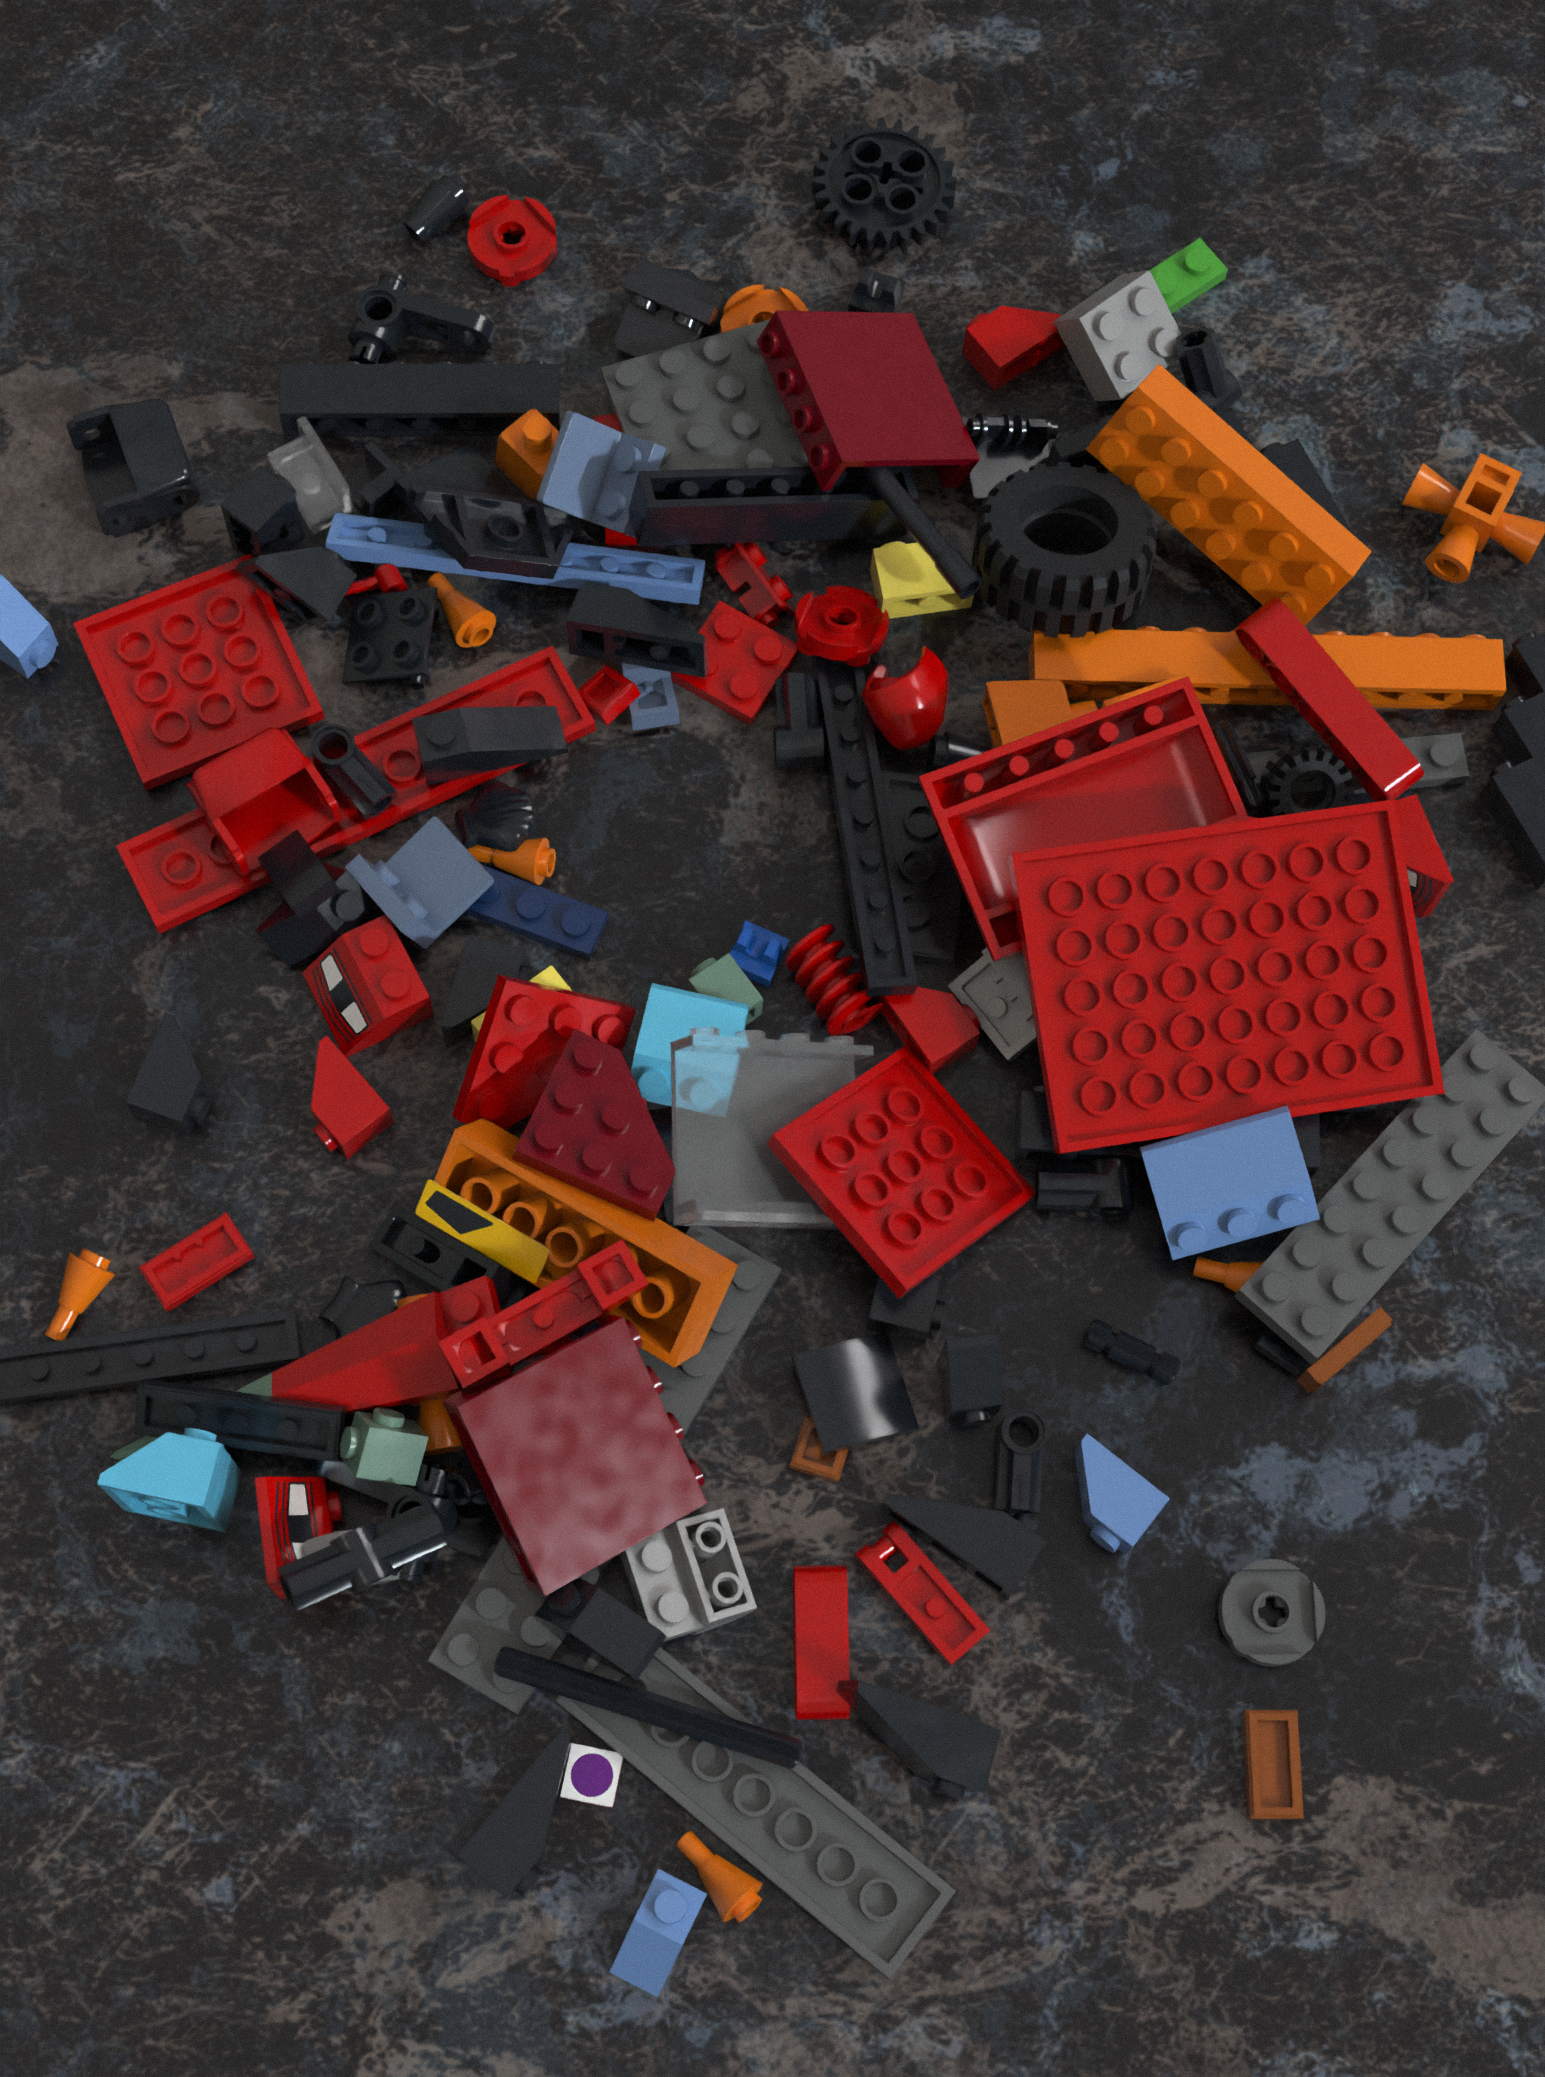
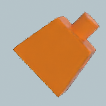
(525, 451)
(1027, 707)

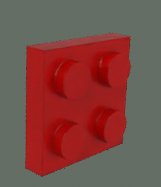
(741, 663)

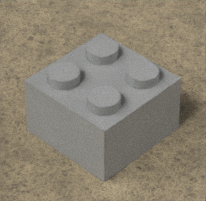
(1120, 335)

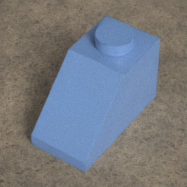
(24, 633)
(1114, 1497)
(658, 1932)

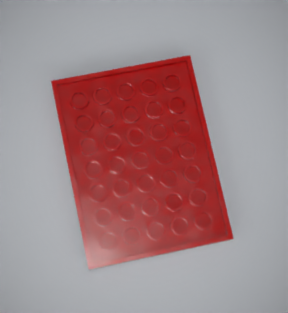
(1224, 974)

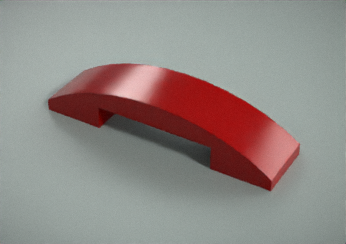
(544, 1317)

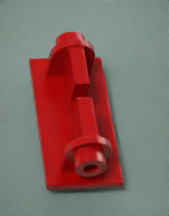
(767, 595)

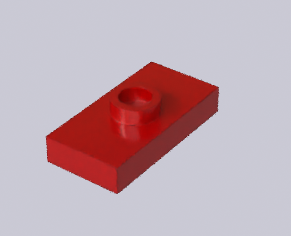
(196, 1262)

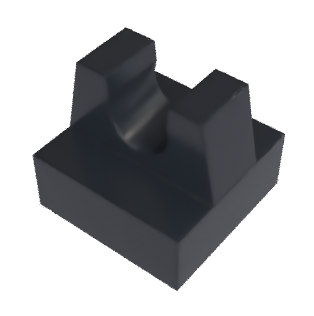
(876, 293)

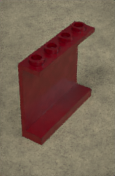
(865, 394)
(578, 1455)

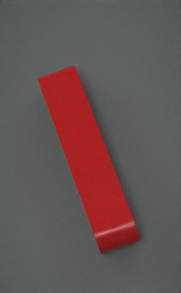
(1329, 701)

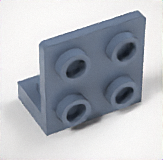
(596, 472)
(424, 882)

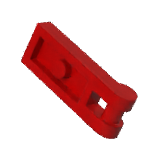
(923, 1594)

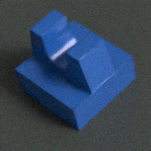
(759, 952)

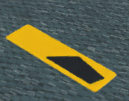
(482, 1231)

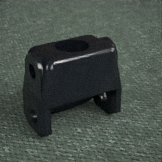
(133, 465)

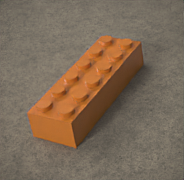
(1227, 497)
(682, 1274)

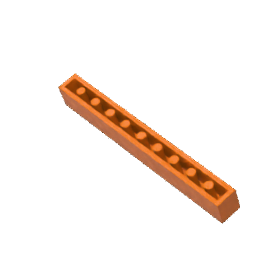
(1383, 667)

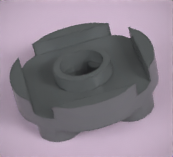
(1291, 1591)

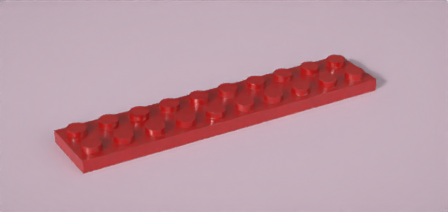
(187, 872)

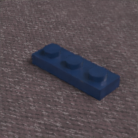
(540, 914)

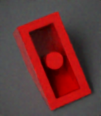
(1010, 342)
(932, 1025)
(344, 1103)

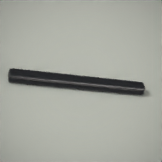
(648, 1707)

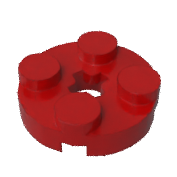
(512, 262)
(822, 635)

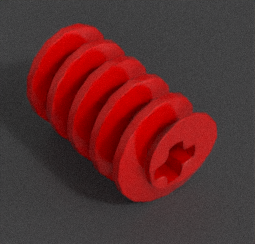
(829, 983)

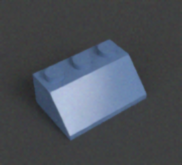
(1230, 1182)

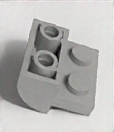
(1000, 1000)
(689, 1576)

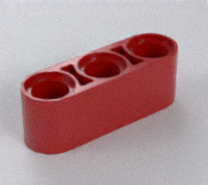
(820, 1641)

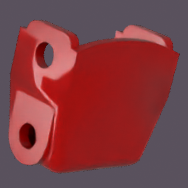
(262, 796)

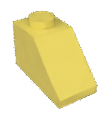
(909, 582)

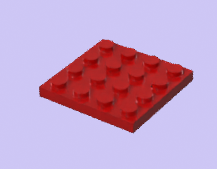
(197, 671)
(901, 1170)

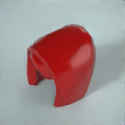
(911, 706)

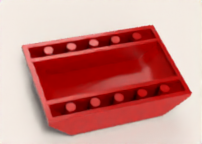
(1086, 780)

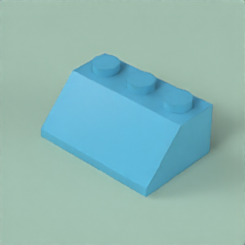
(177, 1480)

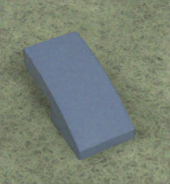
(657, 700)

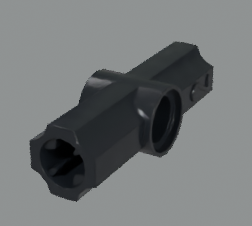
(361, 1557)

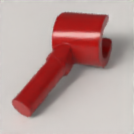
(385, 577)

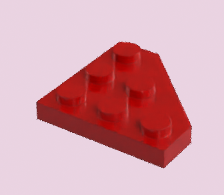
(523, 1042)

